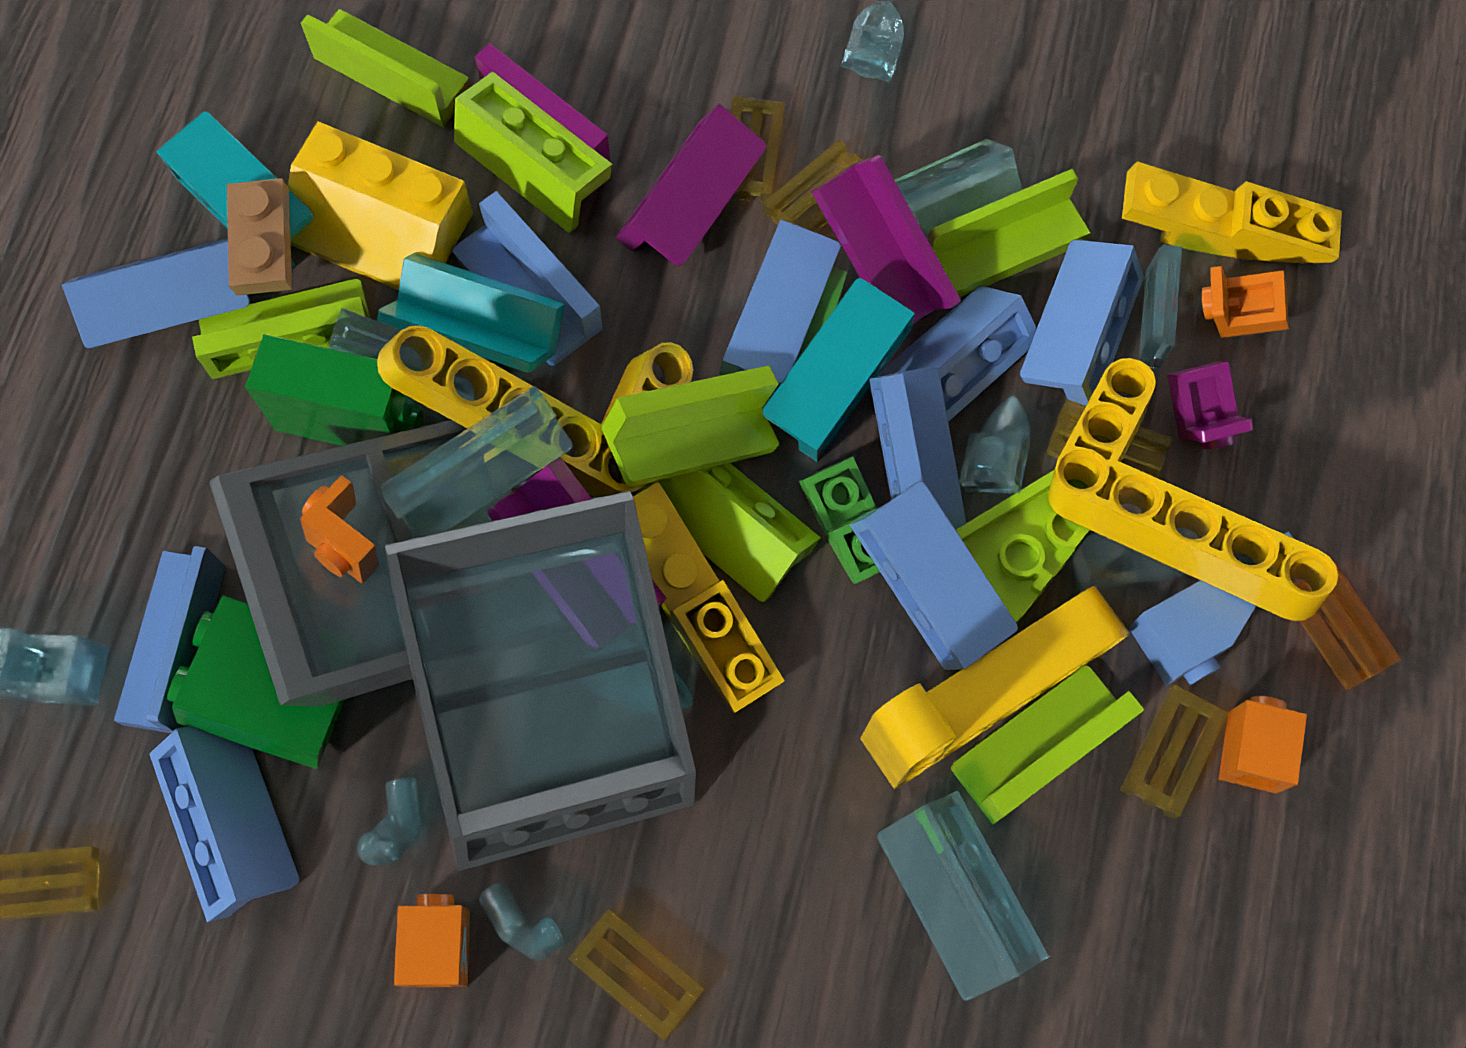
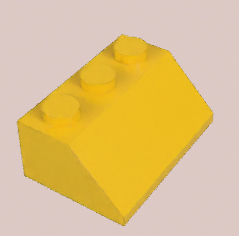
(374, 205)

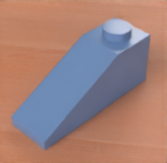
(1191, 630)

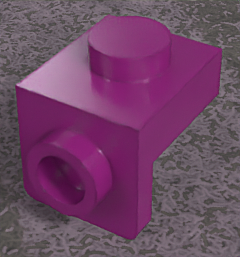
(1207, 405)

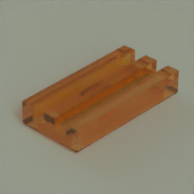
(1356, 628)

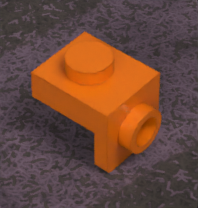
(1246, 302)
(336, 542)

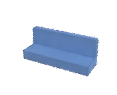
(515, 256)
(152, 294)
(781, 302)
(1084, 318)
(971, 345)
(917, 437)
(935, 577)
(179, 597)
(222, 820)

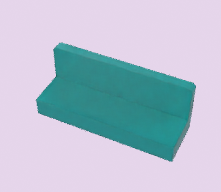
(209, 158)
(476, 313)
(837, 367)

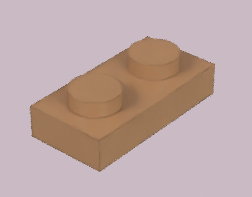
(259, 237)

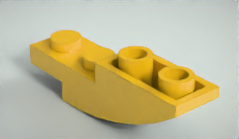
(1229, 223)
(702, 605)

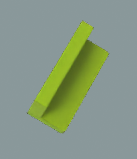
(386, 65)
(528, 149)
(1009, 234)
(233, 338)
(691, 426)
(739, 526)
(1042, 742)

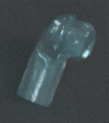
(398, 829)
(513, 927)

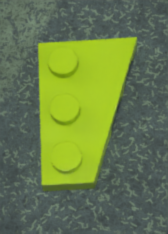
(1023, 544)

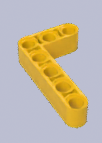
(497, 387)
(1169, 507)
(928, 726)

